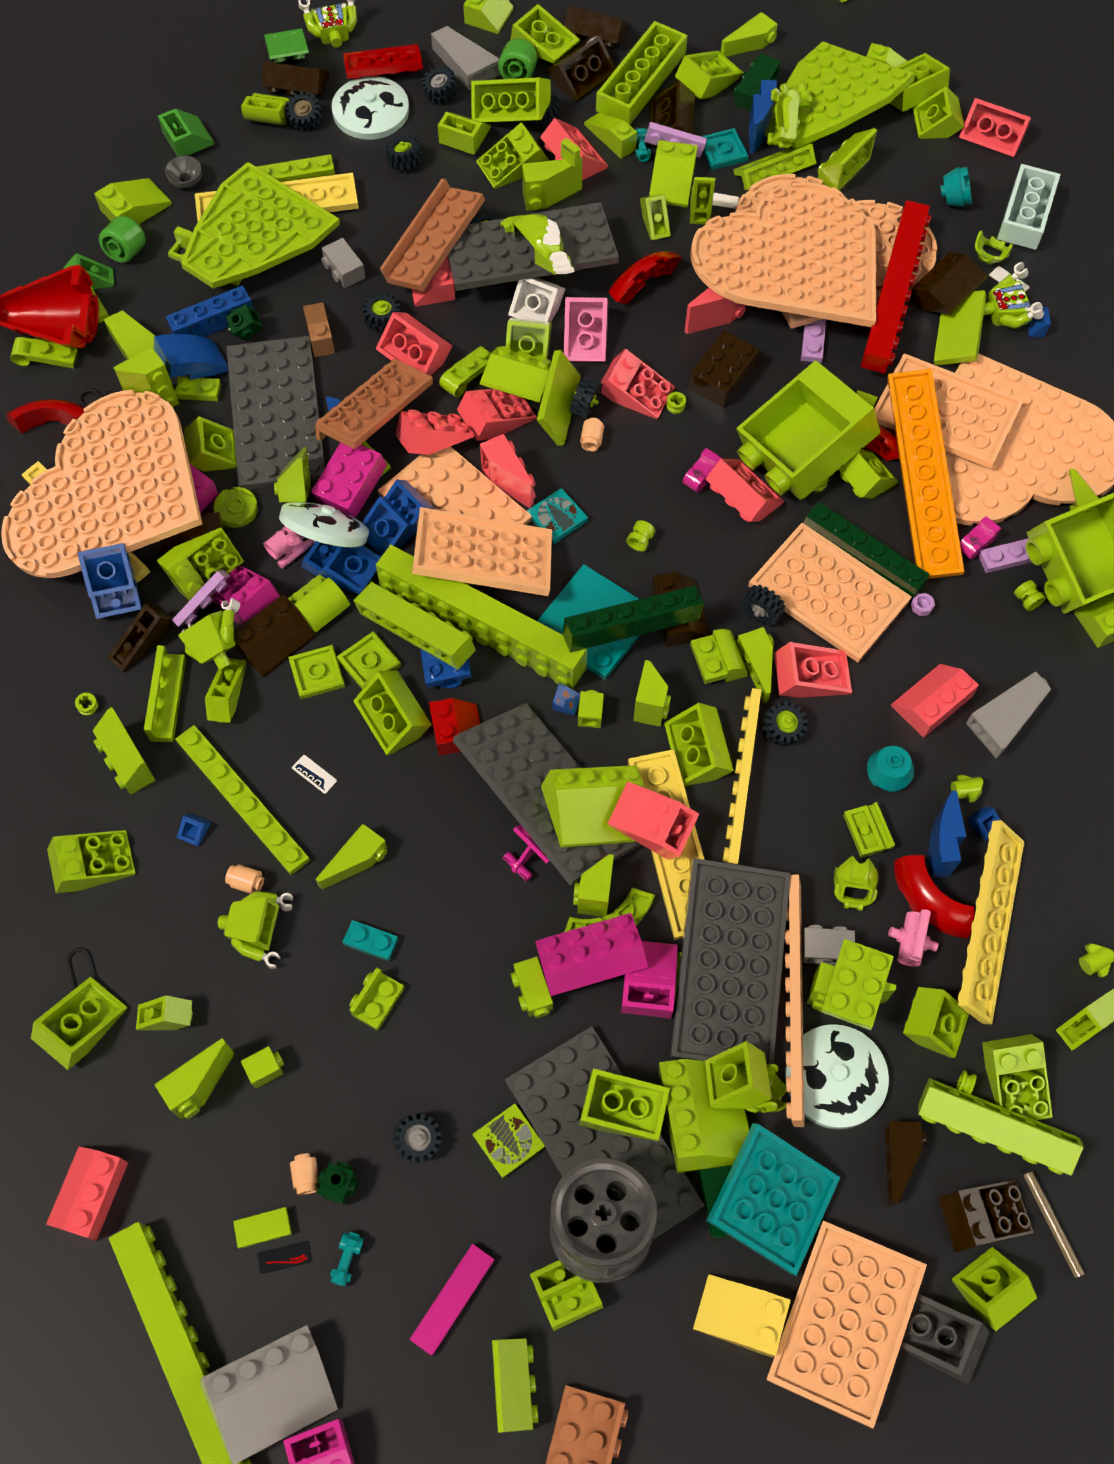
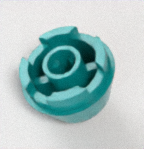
(957, 187)
(890, 768)

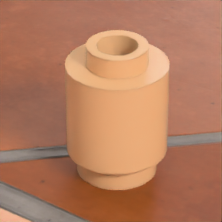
(592, 434)
(244, 878)
(304, 1174)

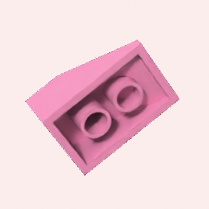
(585, 329)

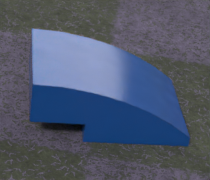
(761, 114)
(189, 355)
(395, 516)
(346, 566)
(110, 580)
(946, 838)

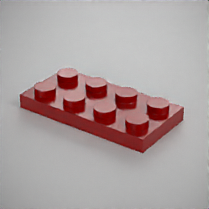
(382, 61)

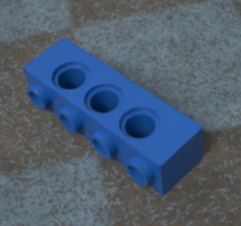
(208, 315)

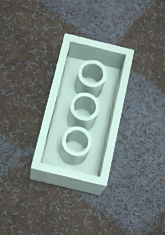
(1028, 206)

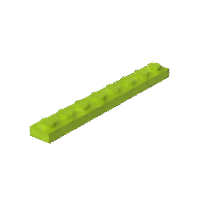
(242, 800)

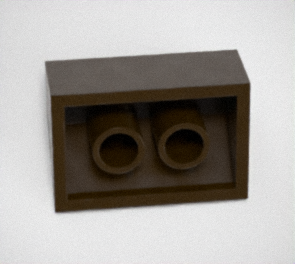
(594, 24)
(582, 68)
(294, 78)
(674, 108)
(948, 284)
(685, 632)
(272, 635)

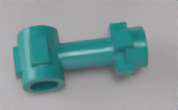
(642, 153)
(350, 1244)

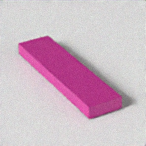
(452, 1300)

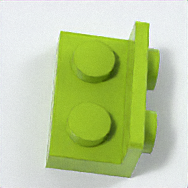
(375, 999)

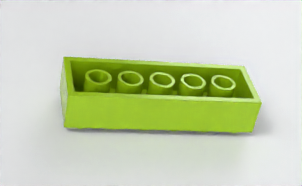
(641, 72)

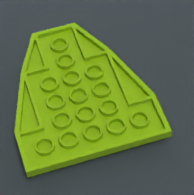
(842, 90)
(253, 227)

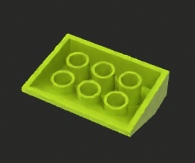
(584, 801)
(698, 1133)

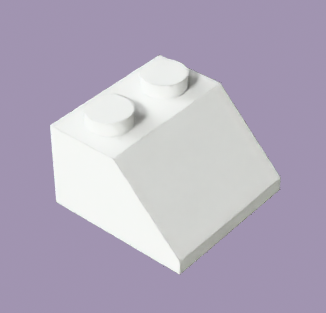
(536, 300)

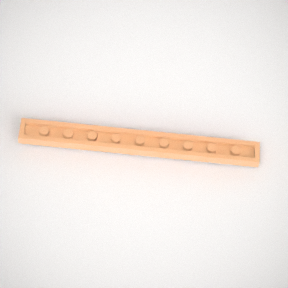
(794, 1008)

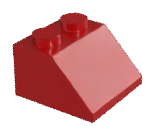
(449, 719)

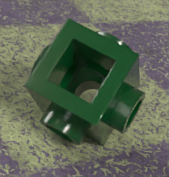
(244, 322)
(340, 1192)

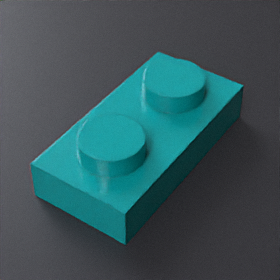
(370, 940)

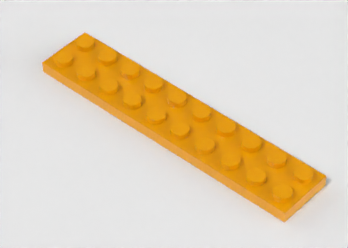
(925, 473)

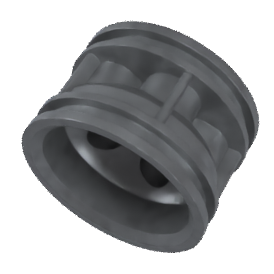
(580, 1253)

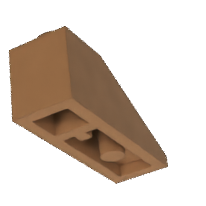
(319, 329)

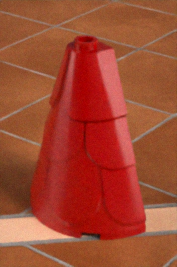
(53, 308)

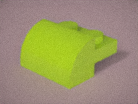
(265, 109)
(320, 601)
(718, 657)
(564, 1295)

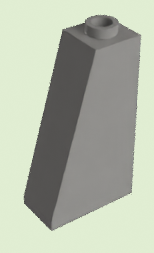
(464, 57)
(1005, 715)

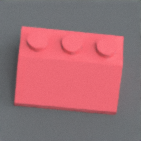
(995, 127)
(557, 131)
(439, 288)
(413, 344)
(743, 489)
(935, 698)
(87, 1193)

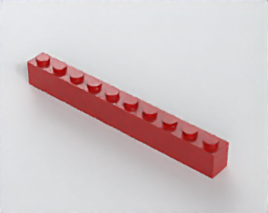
(895, 287)

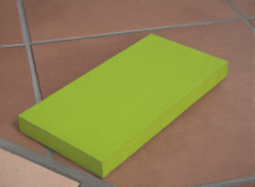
(961, 331)
(557, 397)

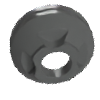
(182, 167)

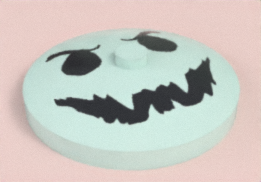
(370, 107)
(323, 524)
(842, 1077)

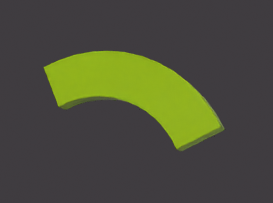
(636, 903)

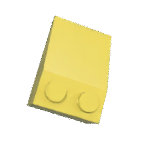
(742, 1315)

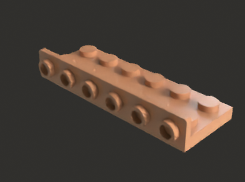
(431, 236)
(373, 404)
(586, 1429)

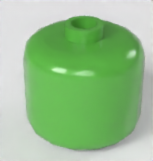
(517, 59)
(122, 239)

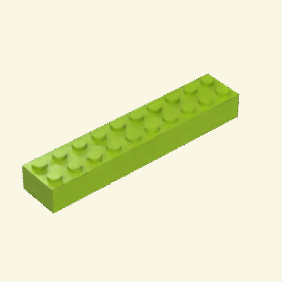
(484, 619)

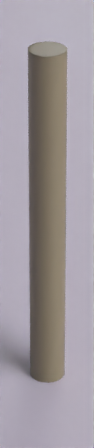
(1054, 1225)

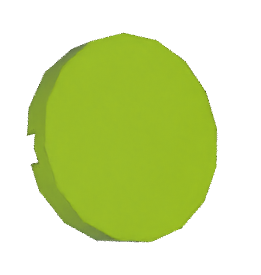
(236, 507)

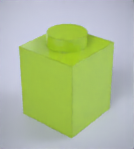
(590, 709)
(263, 1067)

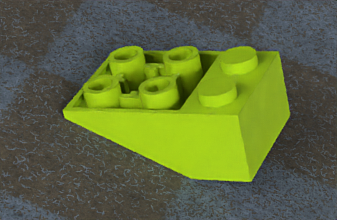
(505, 159)
(197, 560)
(89, 860)
(1019, 1075)

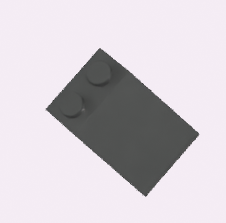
(944, 1338)

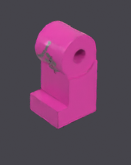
(696, 476)
(979, 537)

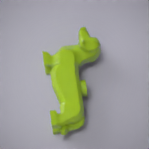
(787, 113)

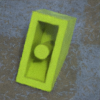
(655, 216)
(164, 1014)

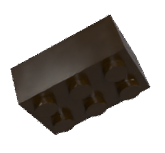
(723, 368)

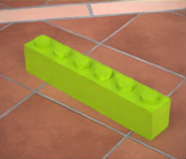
(415, 625)
(1000, 1127)

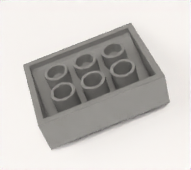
(269, 1394)

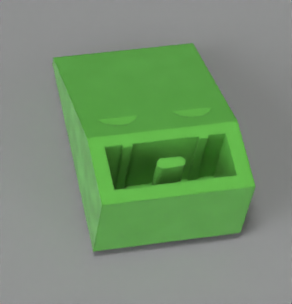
(286, 44)

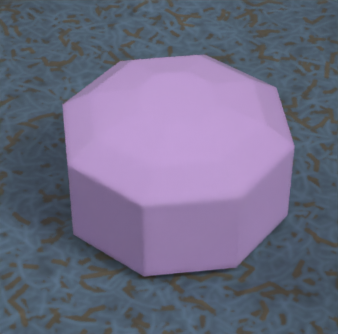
(922, 604)

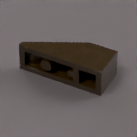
(141, 636)
(903, 1149)

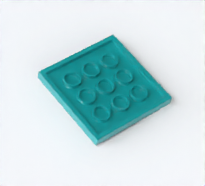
(587, 593)
(773, 1199)

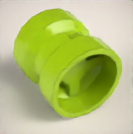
(641, 534)
(1029, 595)

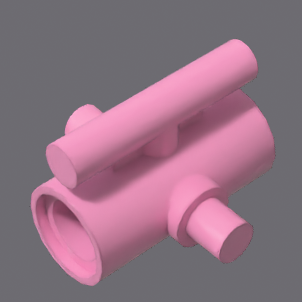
(287, 543)
(913, 938)

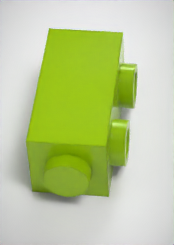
(533, 987)

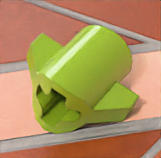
(967, 787)
(1096, 960)

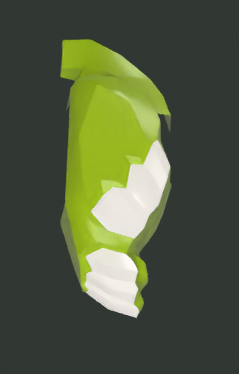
(545, 239)

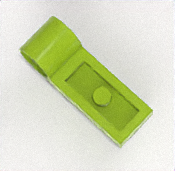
(42, 351)
(464, 371)

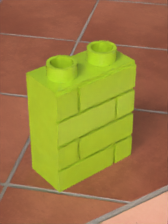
(807, 431)
(1076, 554)

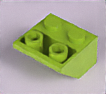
(462, 132)

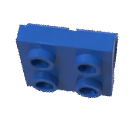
(440, 673)

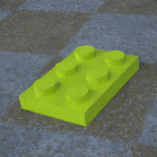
(857, 984)

